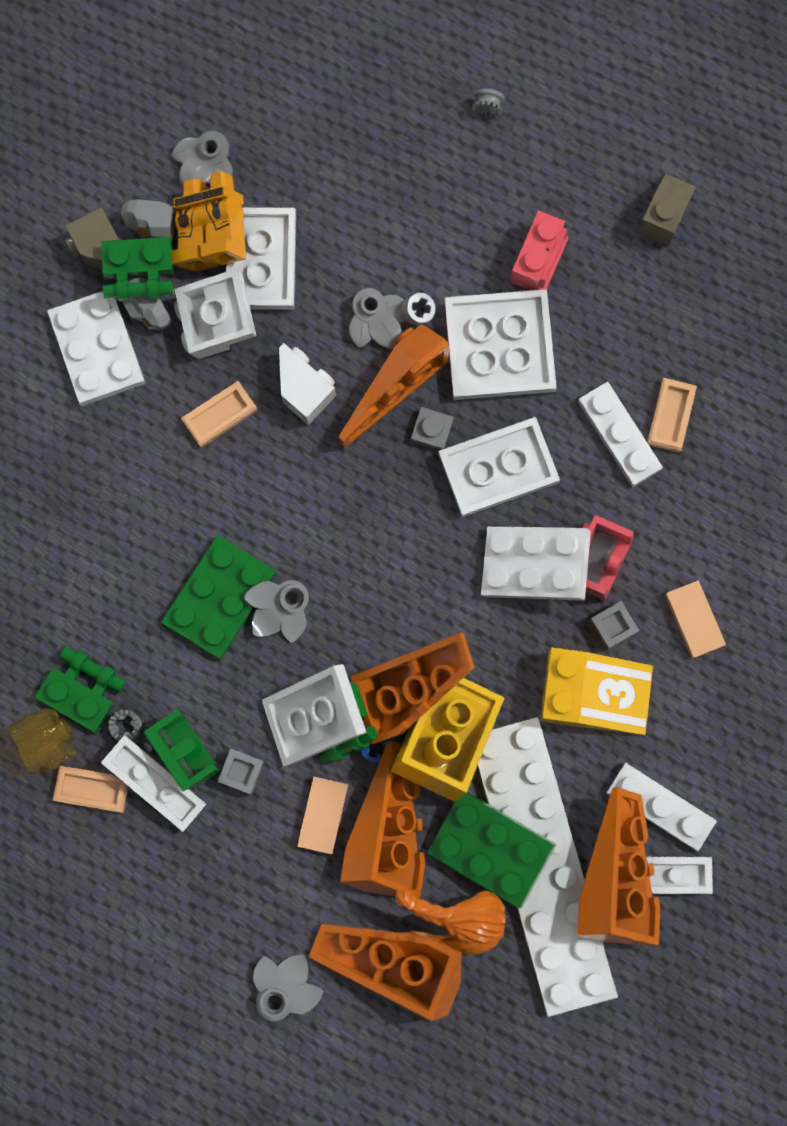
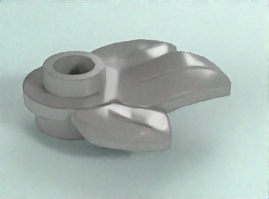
(196, 159)
(381, 323)
(274, 612)
(288, 983)

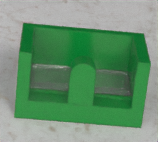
(182, 751)

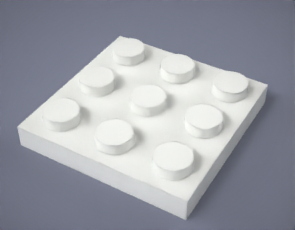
(500, 344)

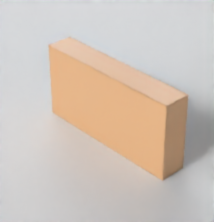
(219, 414)
(671, 415)
(695, 619)
(90, 789)
(323, 815)

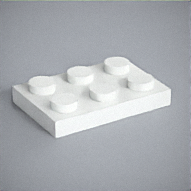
(269, 257)
(96, 347)
(498, 467)
(536, 563)
(313, 715)

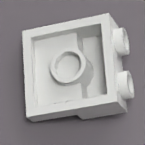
(214, 314)

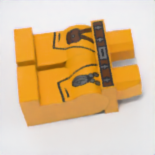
(209, 224)

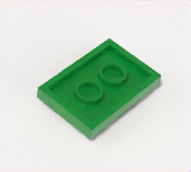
(212, 601)
(492, 849)

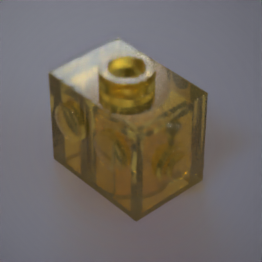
(43, 741)

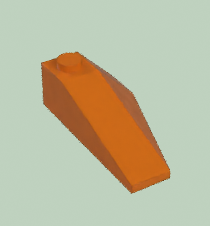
(409, 365)
(411, 684)
(383, 842)
(617, 889)
(399, 966)

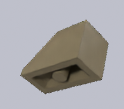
(666, 209)
(88, 235)

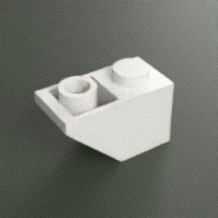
(303, 388)

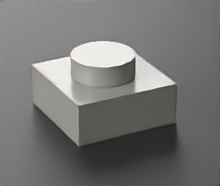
(432, 429)
(614, 625)
(241, 771)

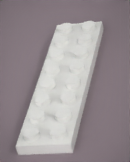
(523, 786)

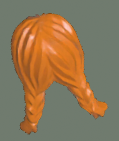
(472, 924)

